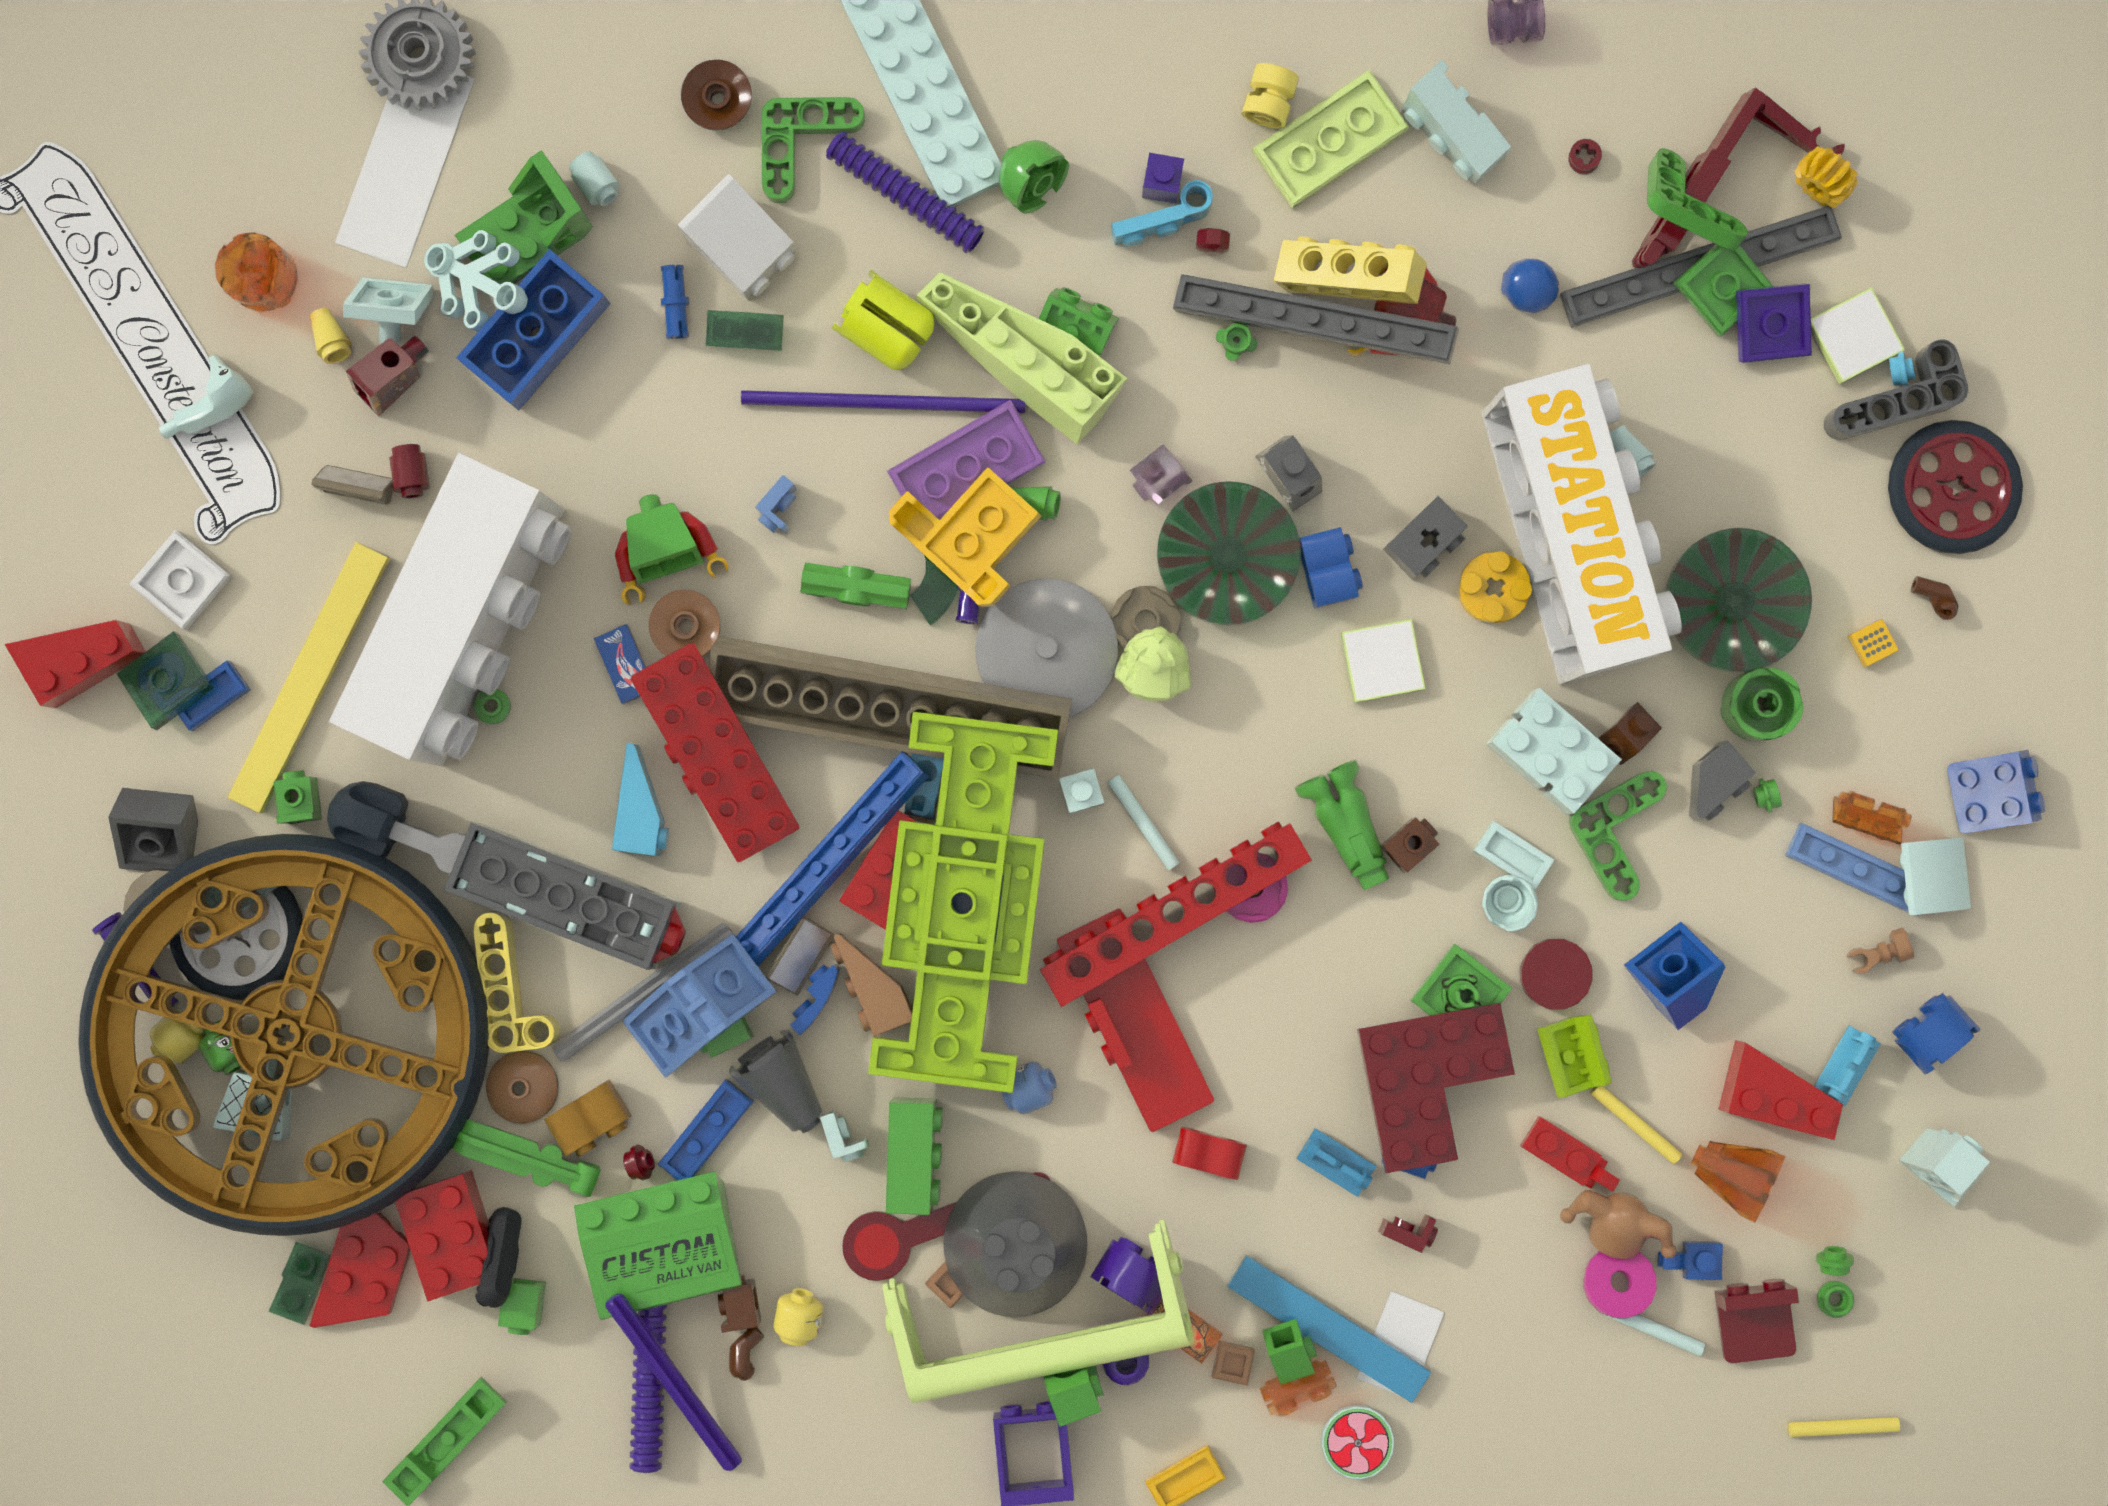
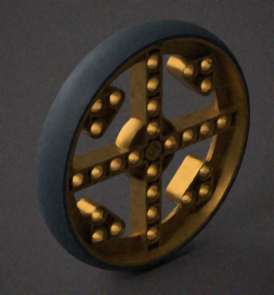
(178, 902)

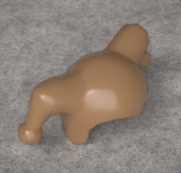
(1620, 1224)

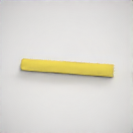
(1636, 1124)
(1841, 1427)

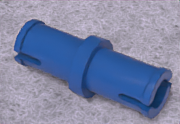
(674, 301)

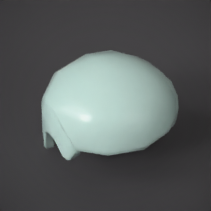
(1510, 903)

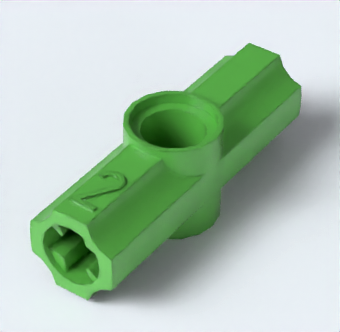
(855, 585)

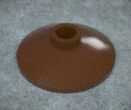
(710, 79)

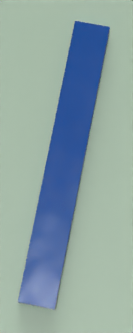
(831, 857)

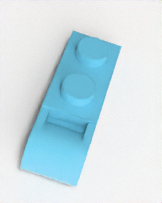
(1164, 221)

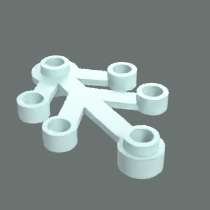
(443, 262)

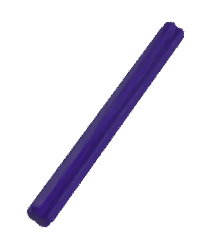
(673, 1382)

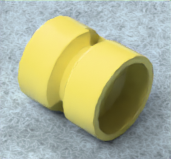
(1271, 90)

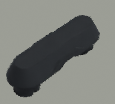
(500, 1259)

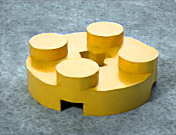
(1515, 587)

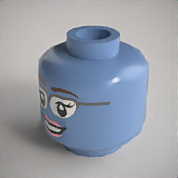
(1031, 1089)

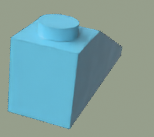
(639, 815)

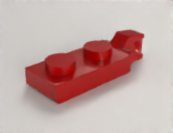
(1568, 1155)

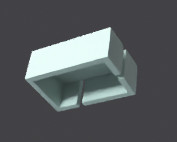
(1554, 750)

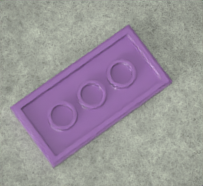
(954, 463)

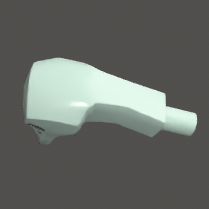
(224, 397)

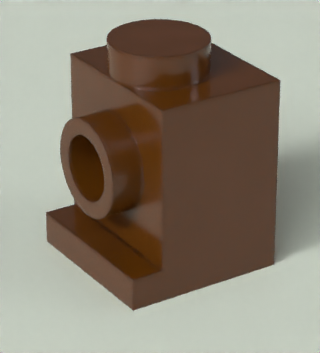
(740, 1306)

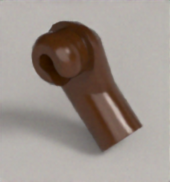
(1939, 594)
(739, 1354)

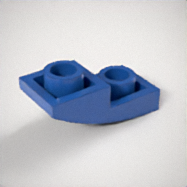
(823, 985)

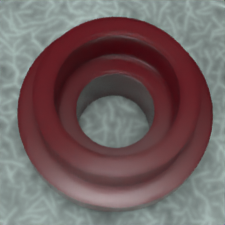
(639, 1163)

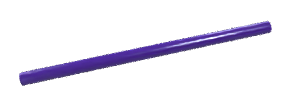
(876, 401)

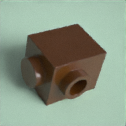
(1411, 844)

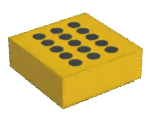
(1873, 643)

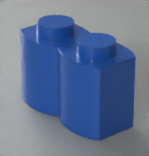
(1329, 568)

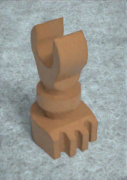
(1898, 947)

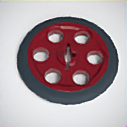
(1987, 451)

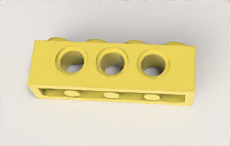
(1399, 283)

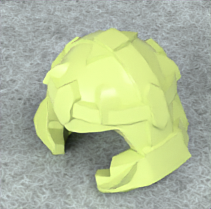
(1154, 665)

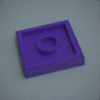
(1774, 323)

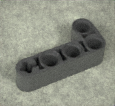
(1894, 401)

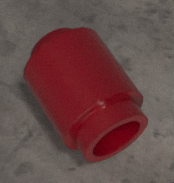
(409, 470)

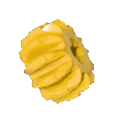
(1826, 177)

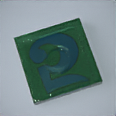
(165, 680)

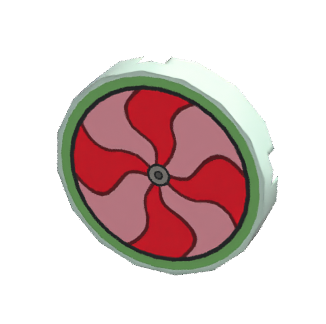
(1357, 1441)

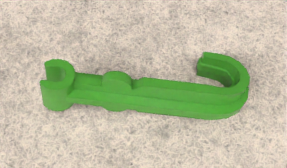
(524, 1157)

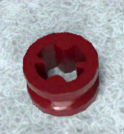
(1592, 149)

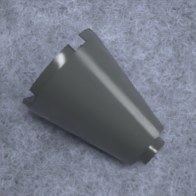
(780, 1082)

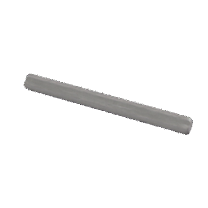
(635, 996)

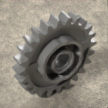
(421, 77)

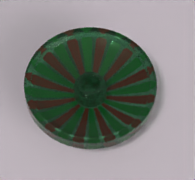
(1228, 553)
(1740, 599)

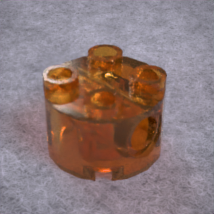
(256, 272)

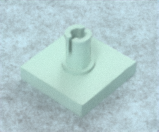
(388, 303)

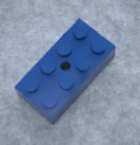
(559, 305)

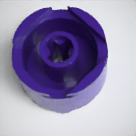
(1129, 1274)

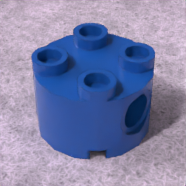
(1936, 1033)

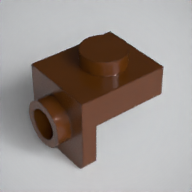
(1630, 733)

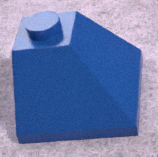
(1677, 974)

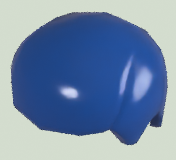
(1530, 285)

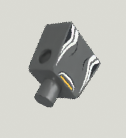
(1291, 471)

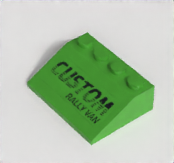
(659, 1243)

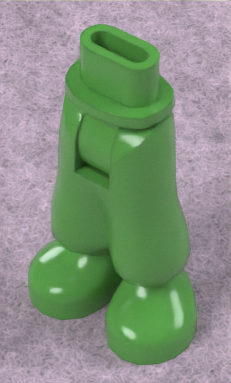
(1347, 822)

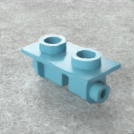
(1847, 1064)

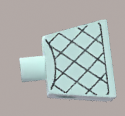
(234, 1099)

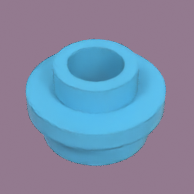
(1901, 369)

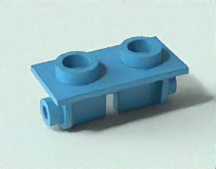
(1336, 1162)

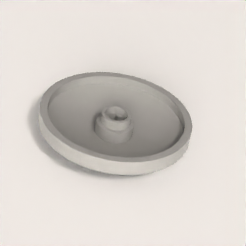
(1048, 642)

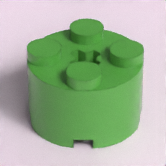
(1781, 698)

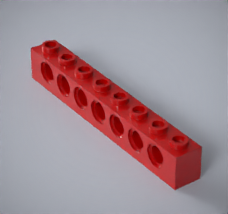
(1290, 857)

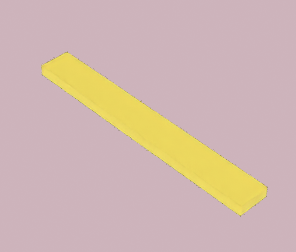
(308, 677)

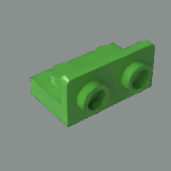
(1079, 318)

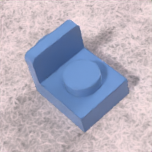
(778, 498)

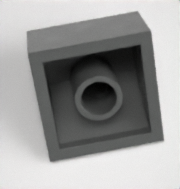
(153, 829)

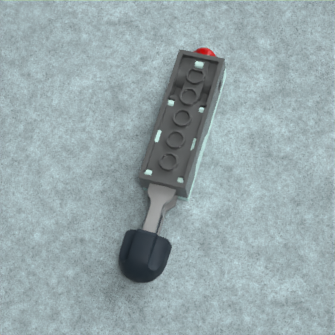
(520, 878)

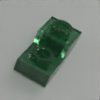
(744, 330)
(300, 1283)

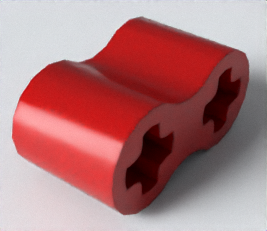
(1209, 1153)

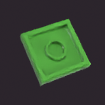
(1713, 283)

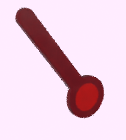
(880, 1244)

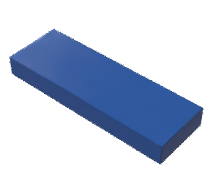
(706, 1131)

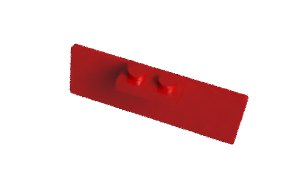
(714, 752)
(1140, 1034)

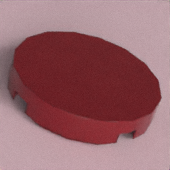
(1556, 974)

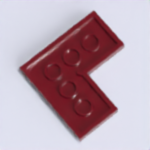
(1411, 1066)

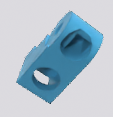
(924, 799)

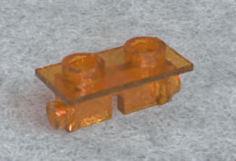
(1856, 813)
(1288, 1396)

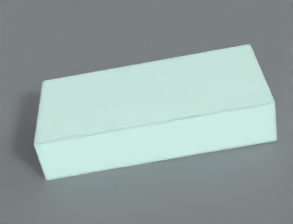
(1513, 854)

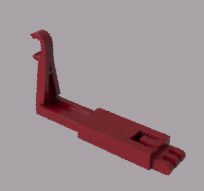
(1712, 164)

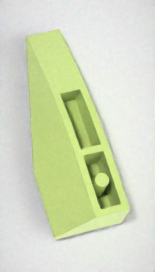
(1027, 356)

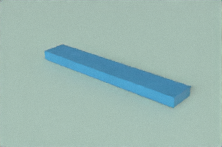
(1329, 1328)

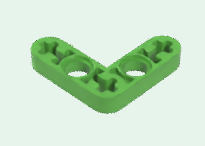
(786, 132)
(1668, 200)
(1602, 832)

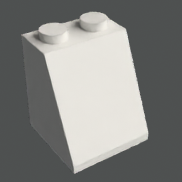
(738, 238)

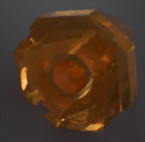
(1738, 1174)

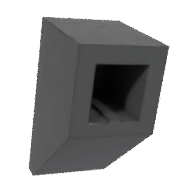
(1715, 778)

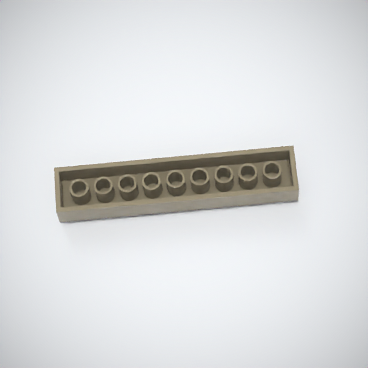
(866, 699)

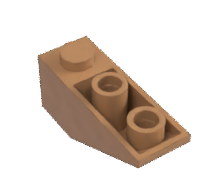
(880, 995)

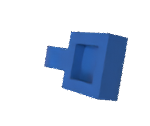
(1697, 1260)

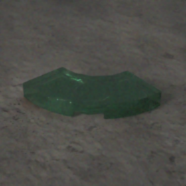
(935, 593)

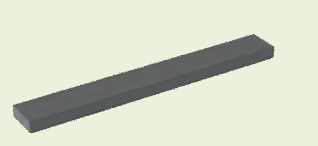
(1656, 280)
(1316, 319)

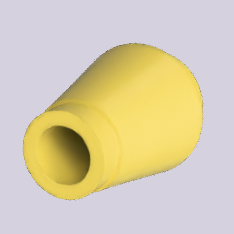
(329, 337)

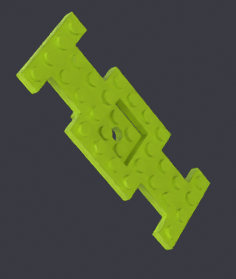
(968, 855)

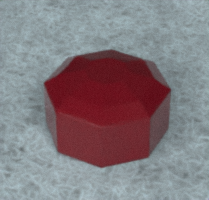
(1212, 240)

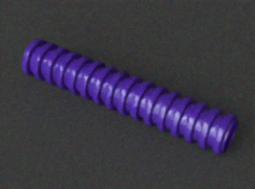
(904, 192)
(647, 1402)

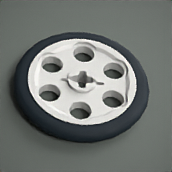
(270, 965)

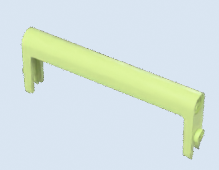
(1045, 1355)

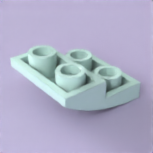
(1935, 876)

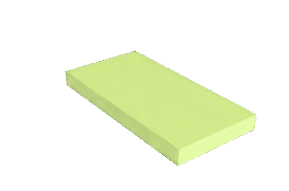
(1330, 139)

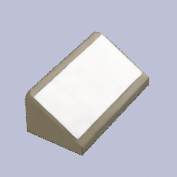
(354, 484)
(800, 955)

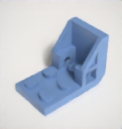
(698, 1005)

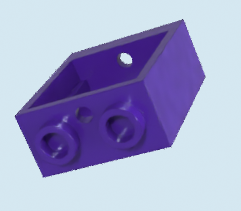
(1031, 1492)

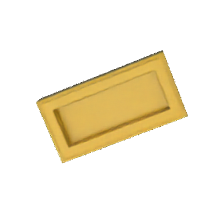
(1186, 1478)

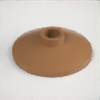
(676, 608)
(539, 1081)

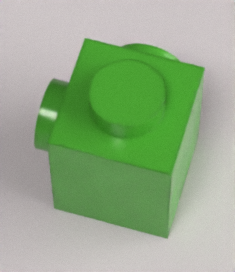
(1289, 1351)

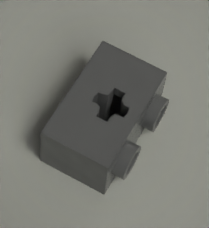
(1434, 519)

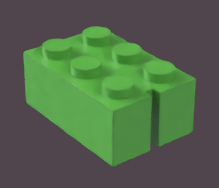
(913, 1155)

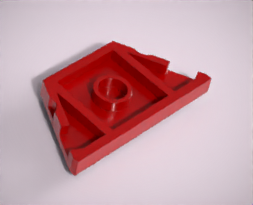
(362, 1272)

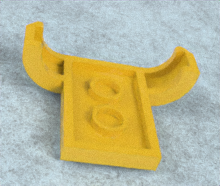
(970, 535)

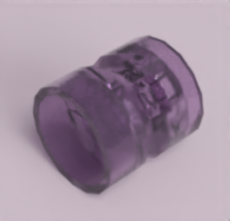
(1514, 19)

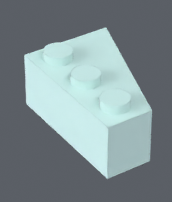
(1454, 125)
(1946, 1163)

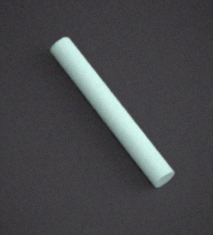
(1143, 822)
(1664, 1333)

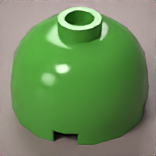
(1030, 173)

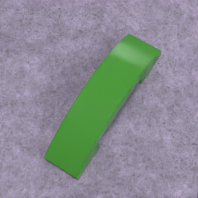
(444, 1441)

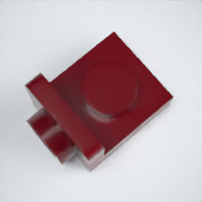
(1402, 1232)

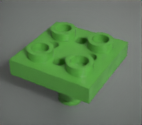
(1461, 994)

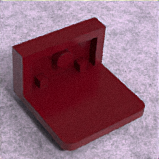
(1756, 1320)

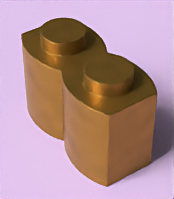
(588, 1118)

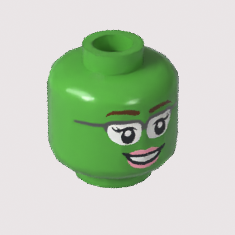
(218, 1052)

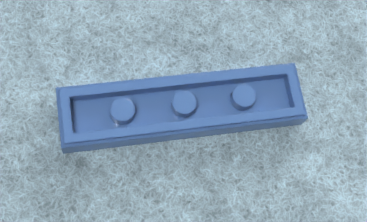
(1848, 865)

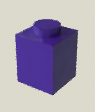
(1162, 178)

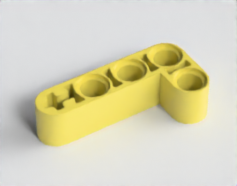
(508, 982)

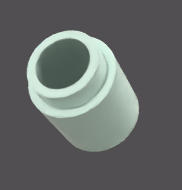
(594, 179)

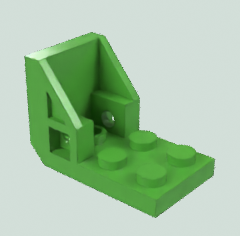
(533, 220)

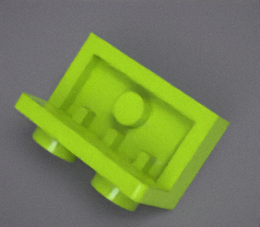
(1574, 1055)

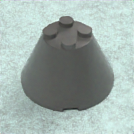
(1015, 1244)

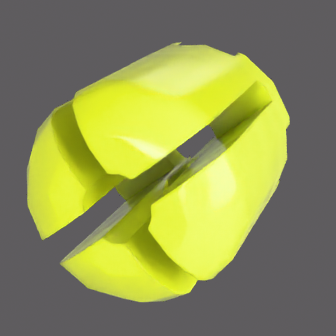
(876, 336)

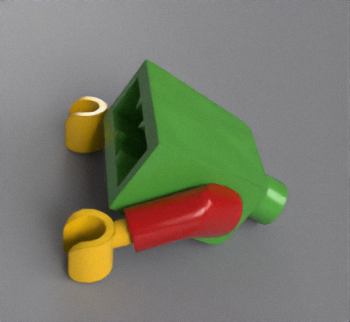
(661, 544)

